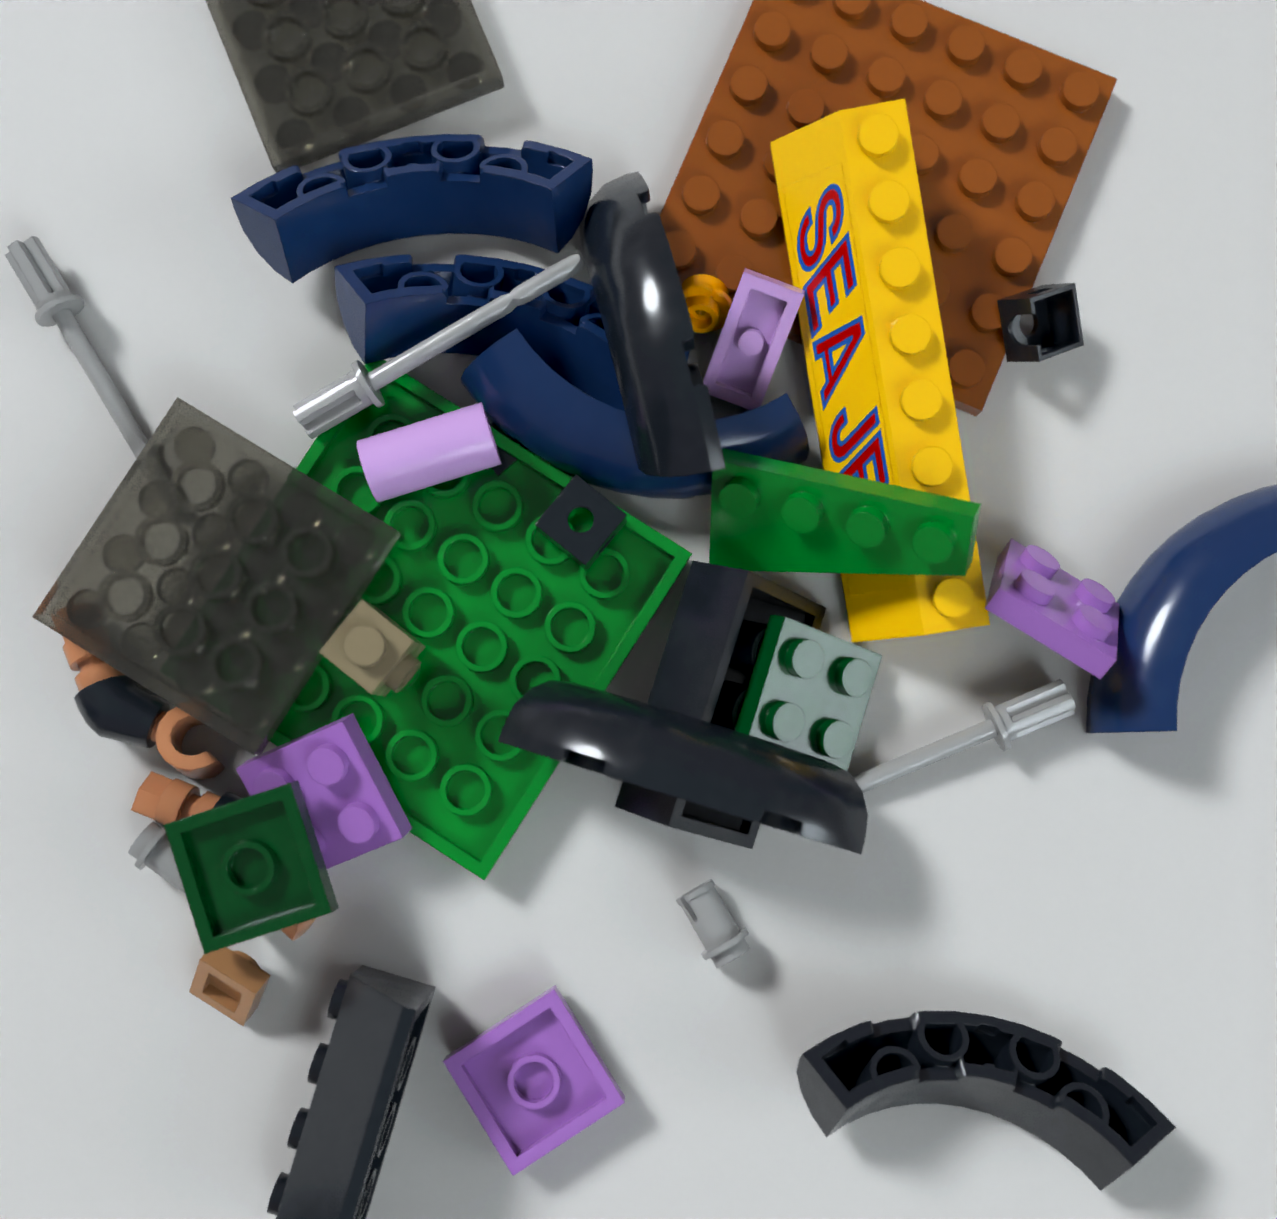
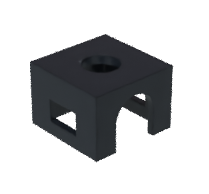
(1054, 327)
(588, 545)

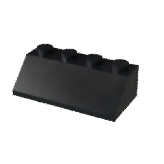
(708, 675)
(355, 1097)

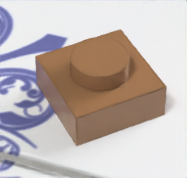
(230, 983)

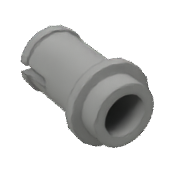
(154, 851)
(714, 924)

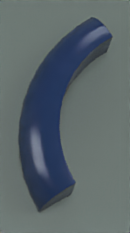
(415, 190)
(398, 304)
(594, 438)
(1168, 606)

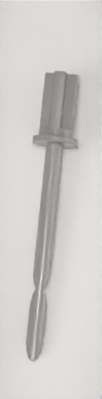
(58, 307)
(361, 388)
(1002, 722)

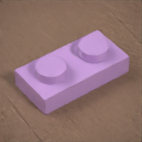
(752, 339)

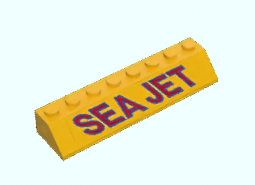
(875, 343)

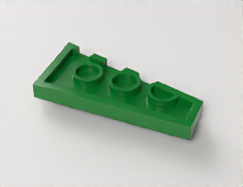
(823, 521)

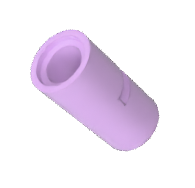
(428, 452)

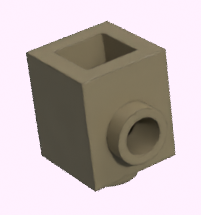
(374, 650)

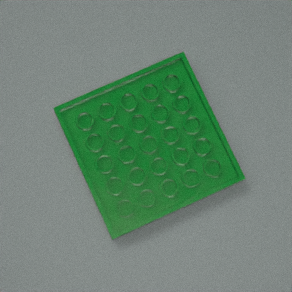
(495, 620)

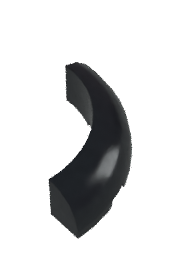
(648, 332)
(690, 761)
(987, 1068)

